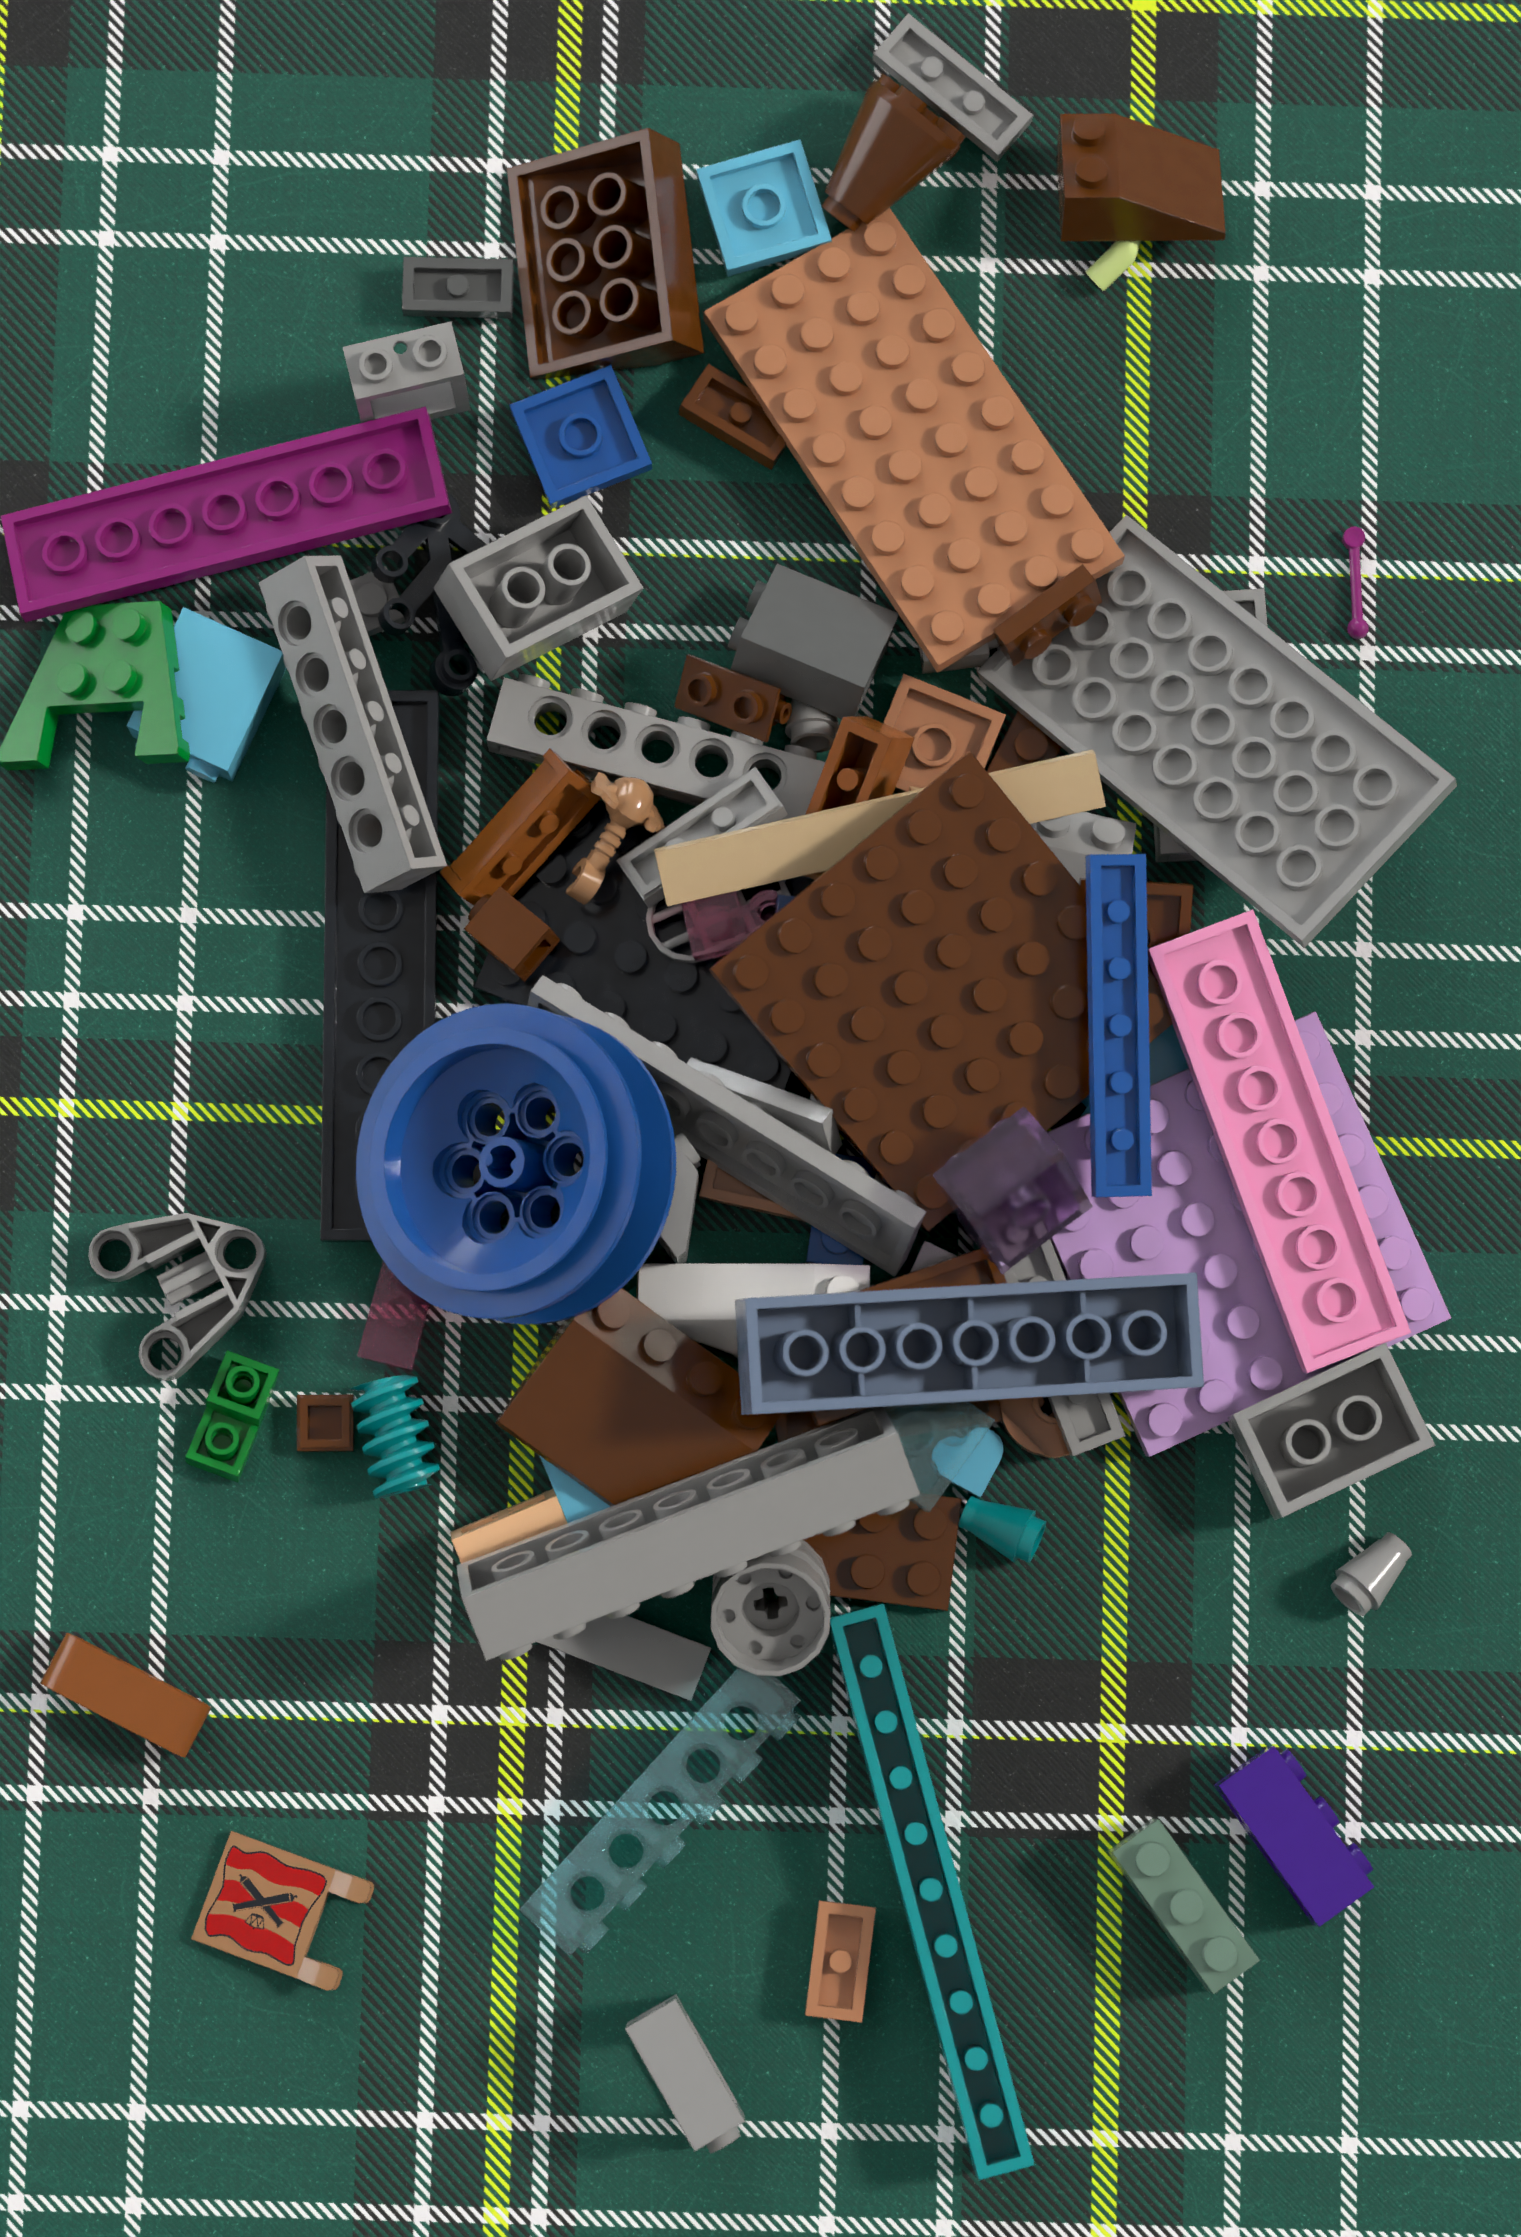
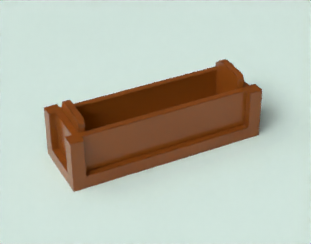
(523, 831)

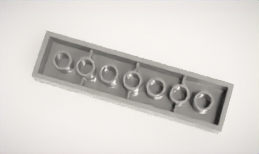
(686, 1533)

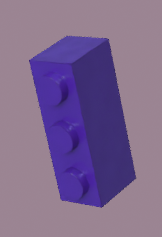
(1296, 1834)

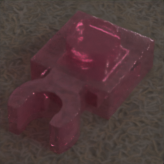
(721, 923)

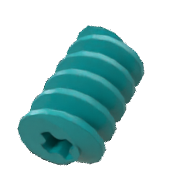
(394, 1435)

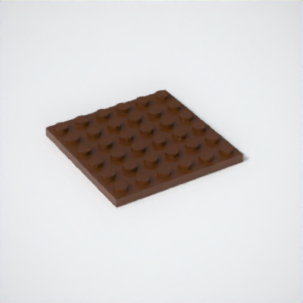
(931, 982)

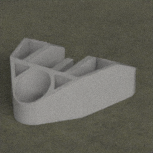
(207, 1320)

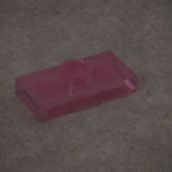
(393, 1323)

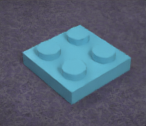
(763, 207)

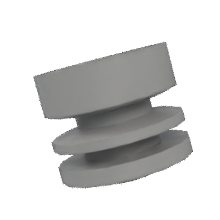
(778, 1633)

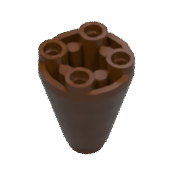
(887, 153)

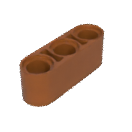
(125, 1695)

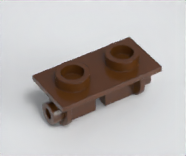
(731, 699)

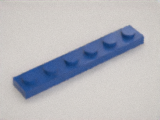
(1118, 1025)

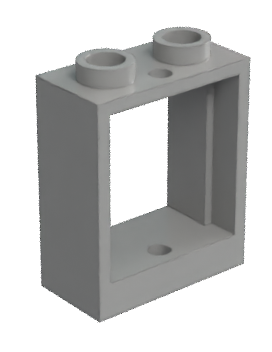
(422, 376)
(686, 2075)

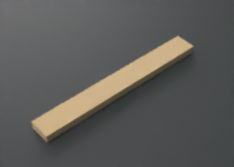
(822, 838)

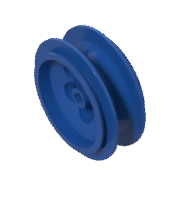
(438, 1121)

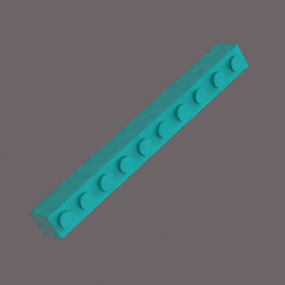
(930, 1892)

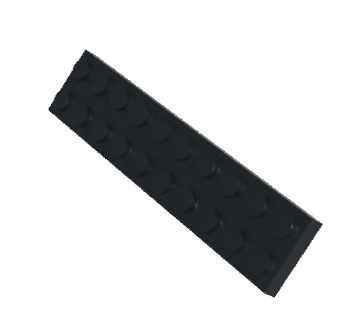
(375, 978)

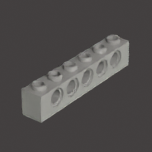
(526, 699)
(352, 723)

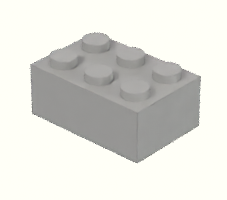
(538, 587)
(1330, 1431)

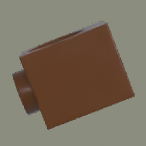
(510, 933)

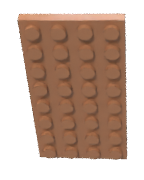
(911, 436)

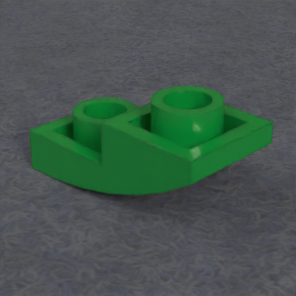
(232, 1416)

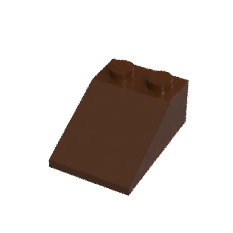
(1135, 182)

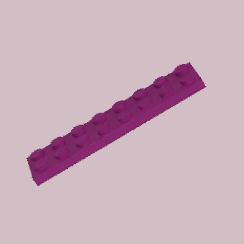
(225, 514)

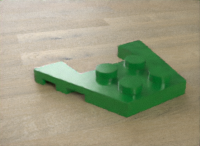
(104, 663)

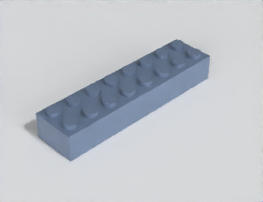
(968, 1343)

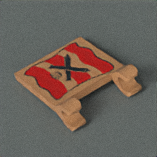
(270, 1905)

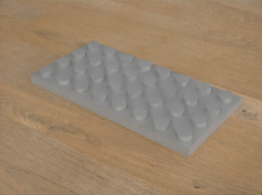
(1226, 737)

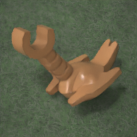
(628, 805)

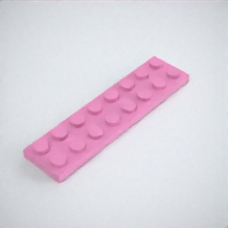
(1278, 1141)

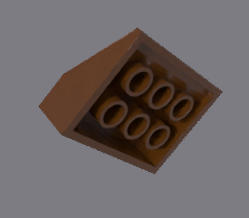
(605, 257)
(631, 1403)

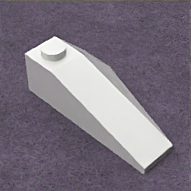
(703, 1296)

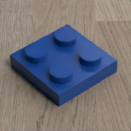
(580, 437)

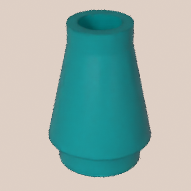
(1005, 1528)

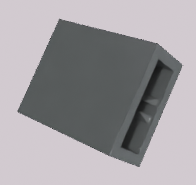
(812, 641)

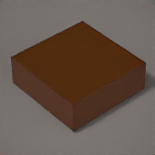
(325, 1423)

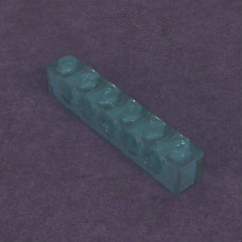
(552, 1903)

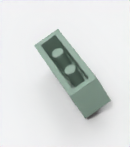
(1183, 1906)

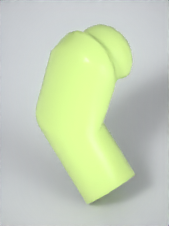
(1113, 263)

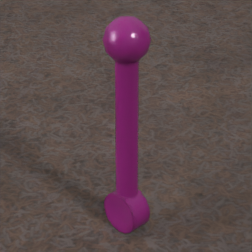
(1353, 540)

